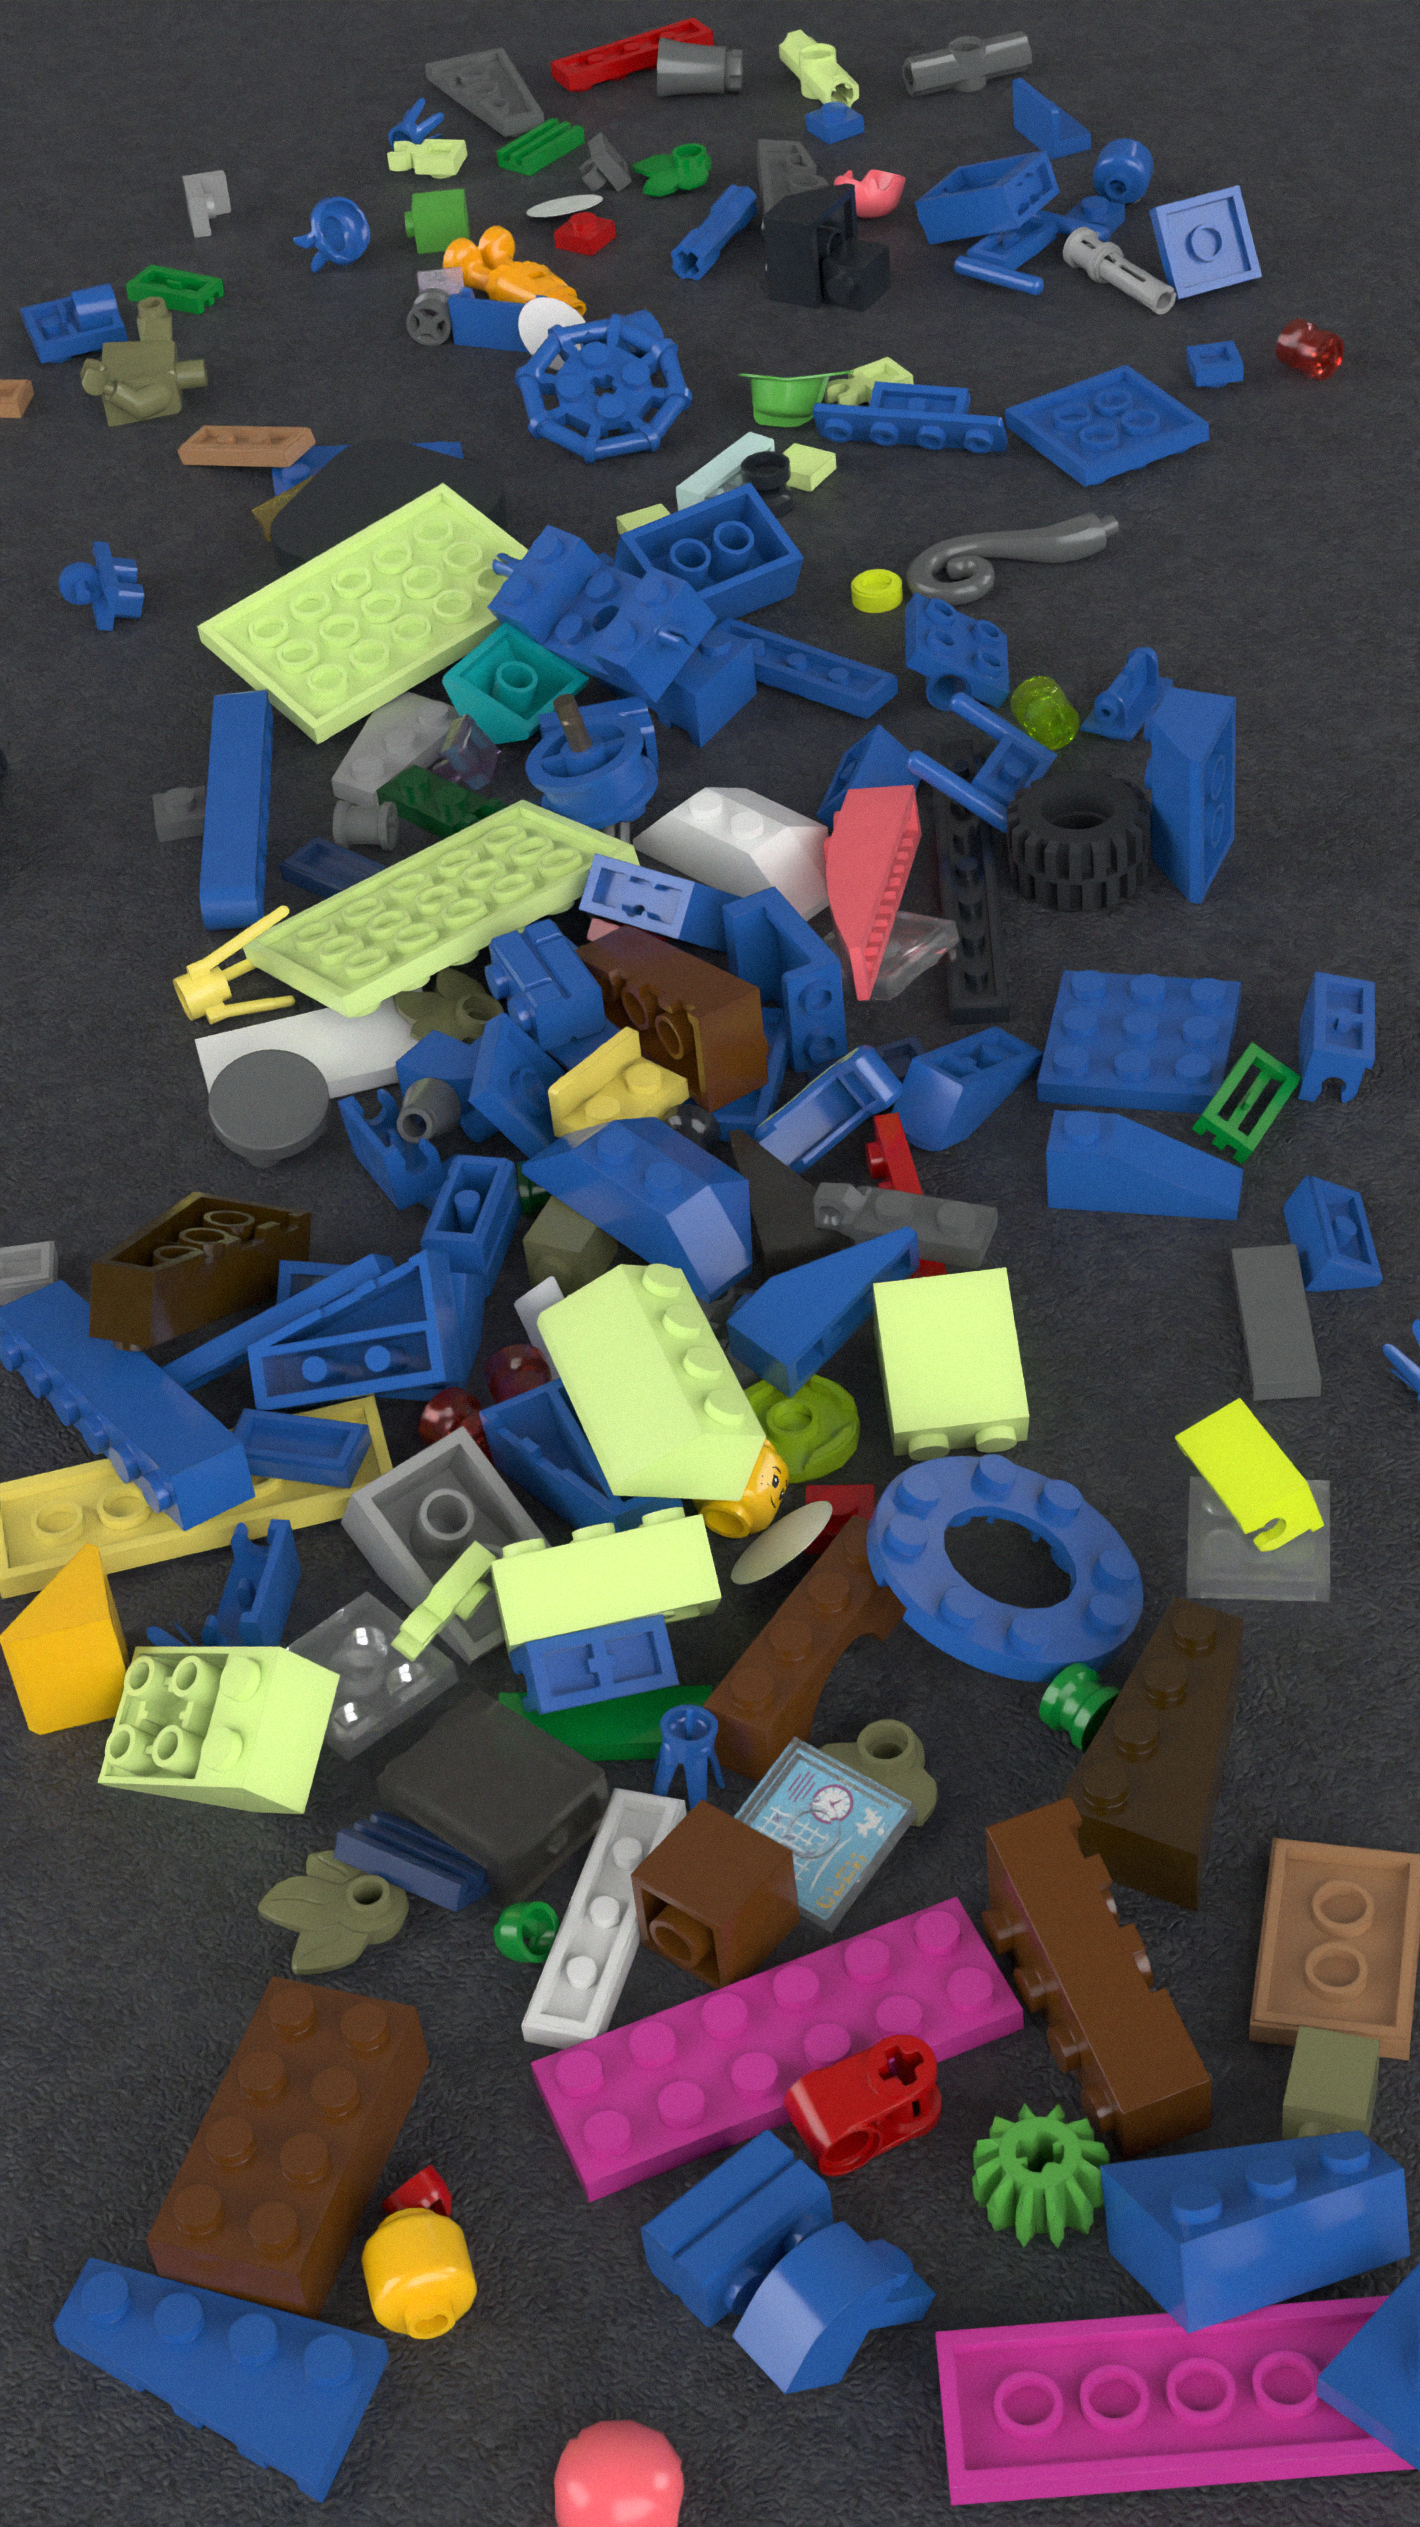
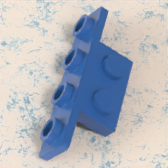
(913, 416)

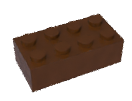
(291, 2147)

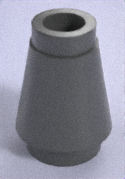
(428, 1110)

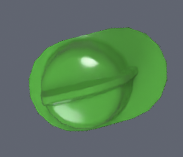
(787, 400)

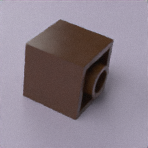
(715, 1896)

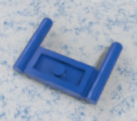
(1001, 253)
(1008, 769)

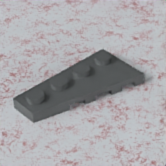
(489, 89)
(784, 170)

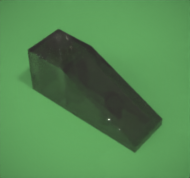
(780, 1210)

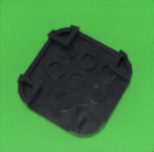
(369, 484)

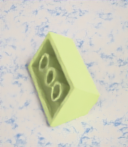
(653, 1386)

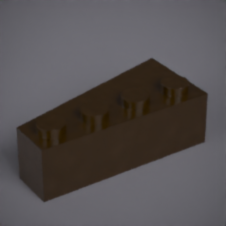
(193, 1268)
(1160, 1756)

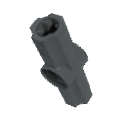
(967, 63)

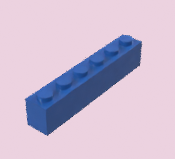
(125, 1408)

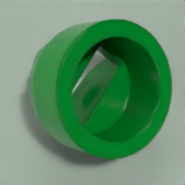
(531, 1920)

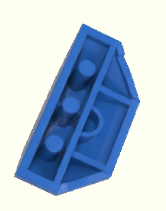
(655, 1197)

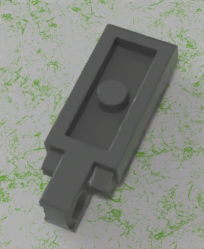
(946, 1228)

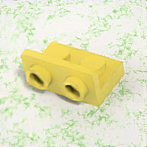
(614, 1086)

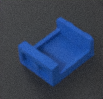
(793, 966)

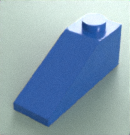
(961, 1086)
(1130, 1168)
(814, 1309)

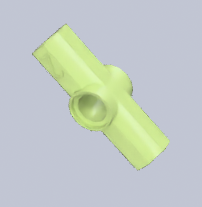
(817, 69)

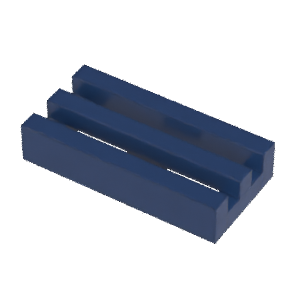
(412, 1860)

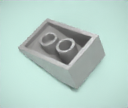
(426, 1517)

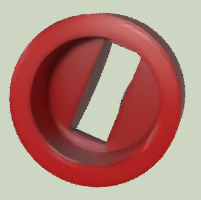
(421, 2191)

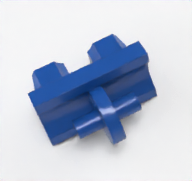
(107, 586)

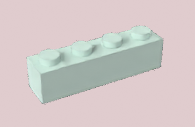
(722, 472)

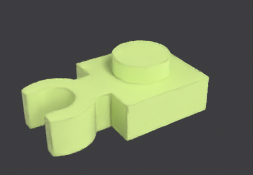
(434, 157)
(860, 384)
(457, 1592)

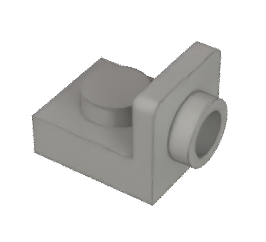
(206, 198)

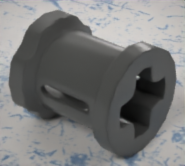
(365, 825)

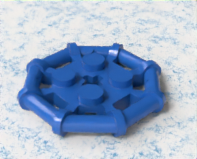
(603, 366)

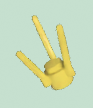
(206, 986)

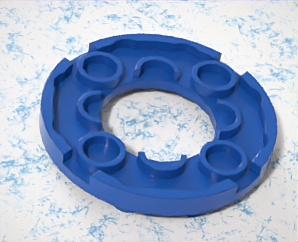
(993, 1636)

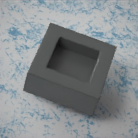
(179, 813)

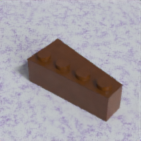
(685, 1013)
(1091, 1983)

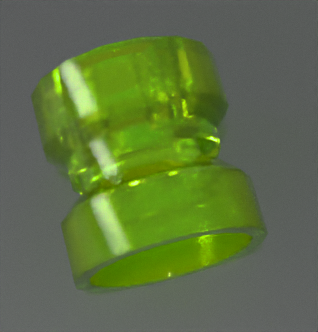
(1045, 712)

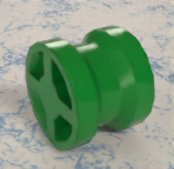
(1077, 1704)

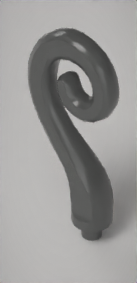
(964, 554)

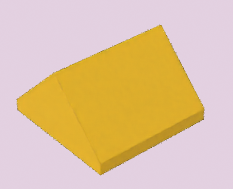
(69, 1649)

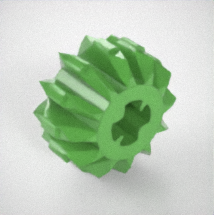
(1039, 2175)

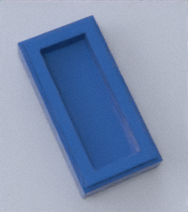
(302, 1447)

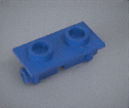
(1127, 701)

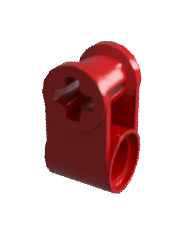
(863, 2110)

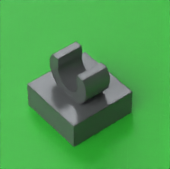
(604, 165)

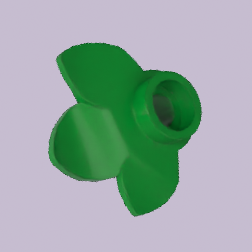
(683, 169)

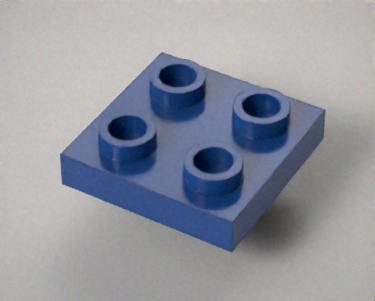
(74, 324)
(950, 643)

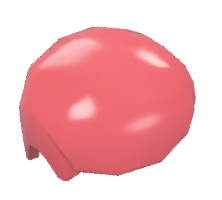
(876, 193)
(618, 2478)

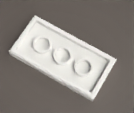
(349, 1052)

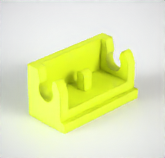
(1251, 1475)

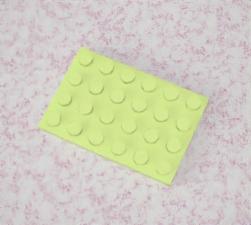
(368, 614)
(434, 908)

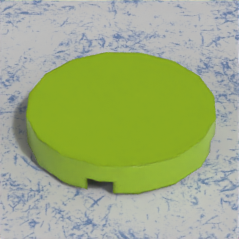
(812, 1429)

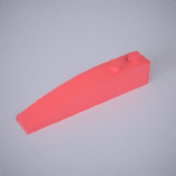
(867, 875)

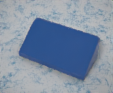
(1331, 1237)

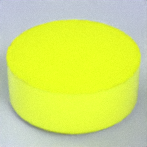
(876, 591)

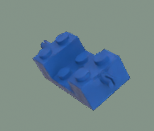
(569, 597)

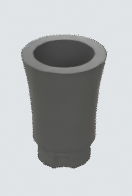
(697, 69)

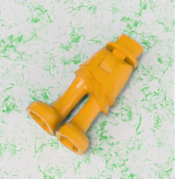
(493, 271)

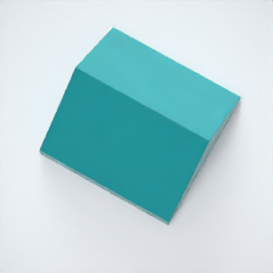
(510, 684)

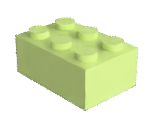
(606, 1578)

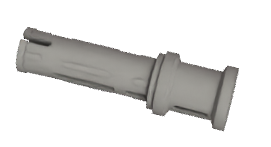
(1107, 264)

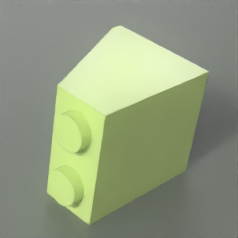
(950, 1364)

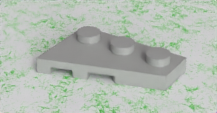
(392, 740)

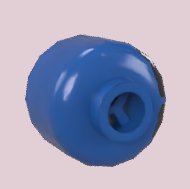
(1123, 171)

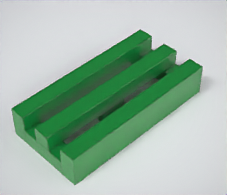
(540, 147)
(178, 288)
(1227, 1131)

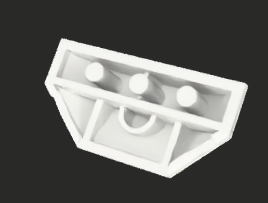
(743, 846)

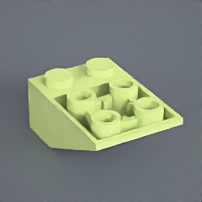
(221, 1726)

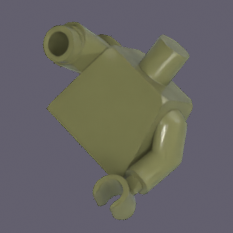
(145, 375)

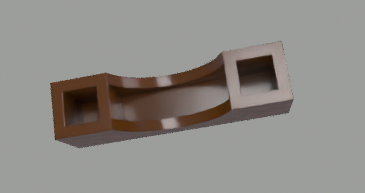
(783, 1671)

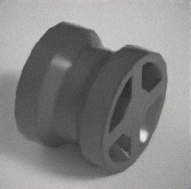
(430, 329)

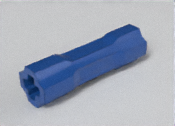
(703, 245)

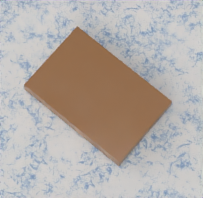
(1338, 1945)

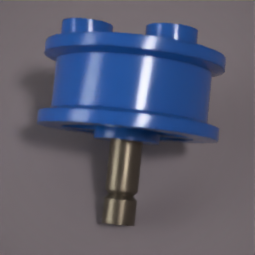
(592, 767)

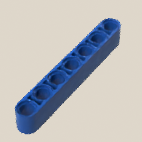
(237, 811)

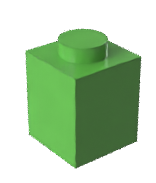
(437, 219)

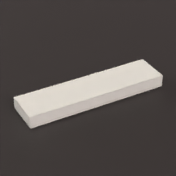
(600, 1925)

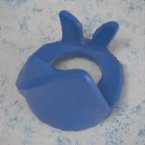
(344, 230)

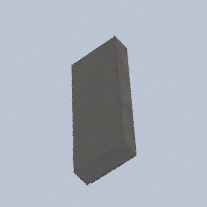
(1275, 1322)

